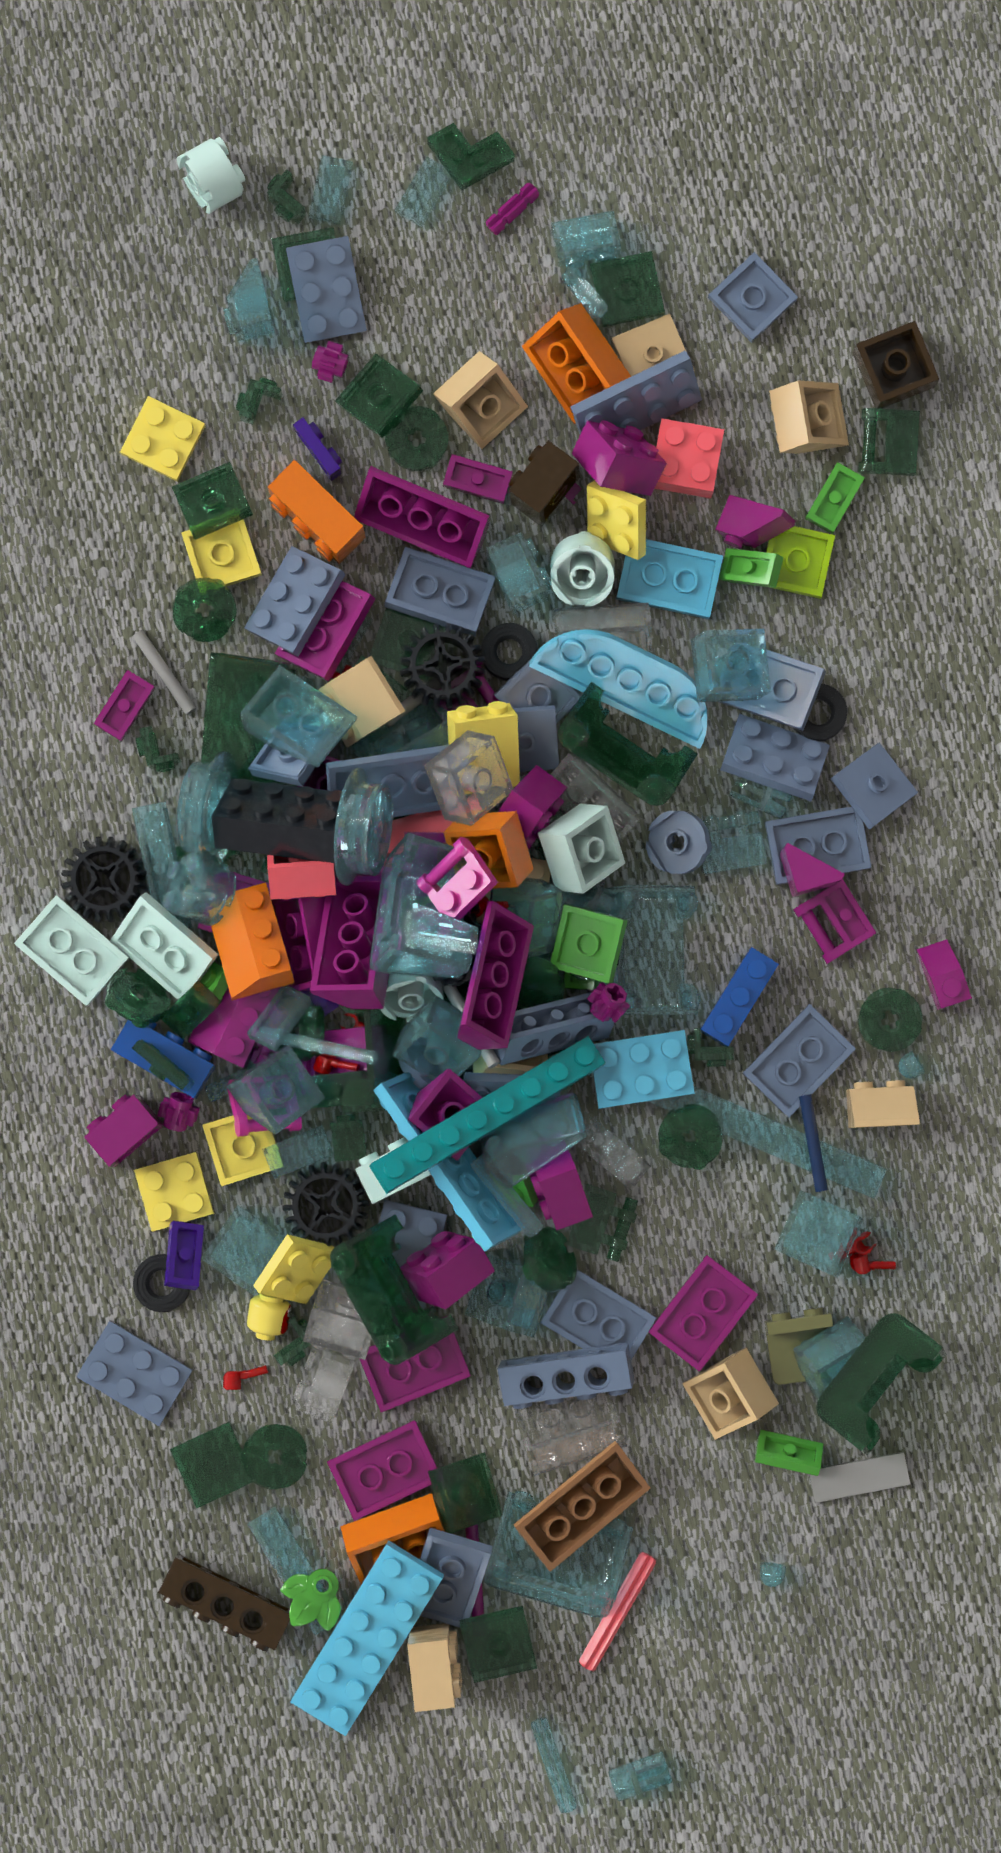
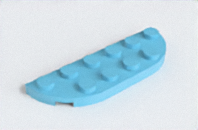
(631, 680)

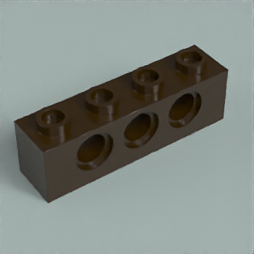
(185, 1571)

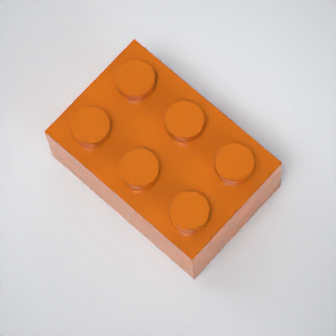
(315, 513)

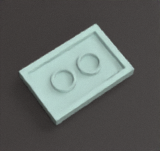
(163, 946)
(71, 950)

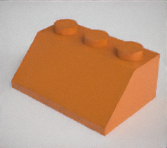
(574, 357)
(251, 944)
(402, 1525)

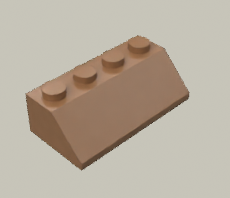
(582, 1506)

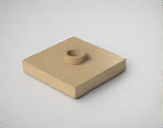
(648, 344)

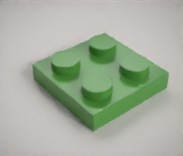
(588, 943)

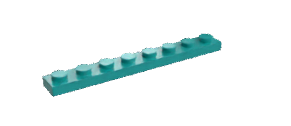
(487, 1114)

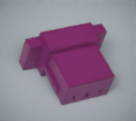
(572, 493)

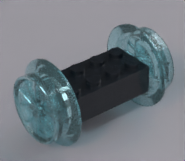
(283, 820)

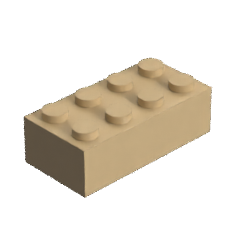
(434, 1667)

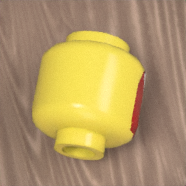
(268, 1316)

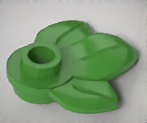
(309, 1602)

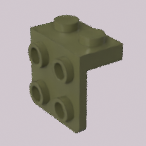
(788, 1332)

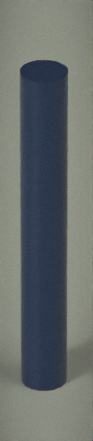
(813, 1143)

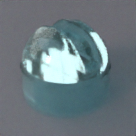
(910, 1066)
(772, 1573)

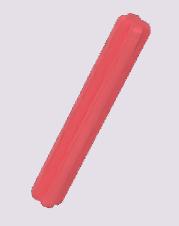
(624, 1600)

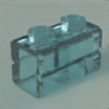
(586, 239)

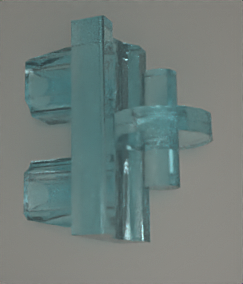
(593, 899)

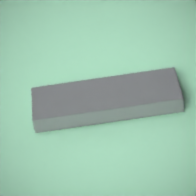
(860, 1477)

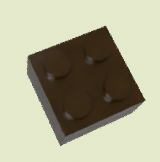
(895, 365)
(543, 482)

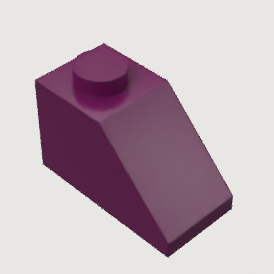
(751, 522)
(943, 974)

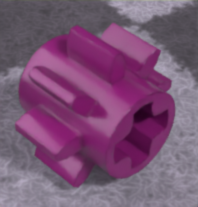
(330, 361)
(608, 1002)
(178, 1111)

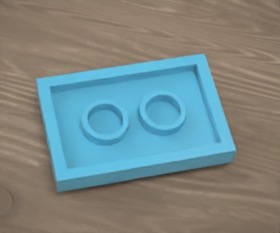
(671, 579)
(643, 1069)

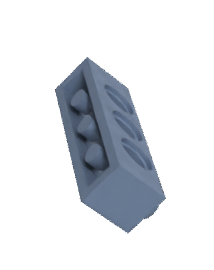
(552, 1028)
(612, 1358)

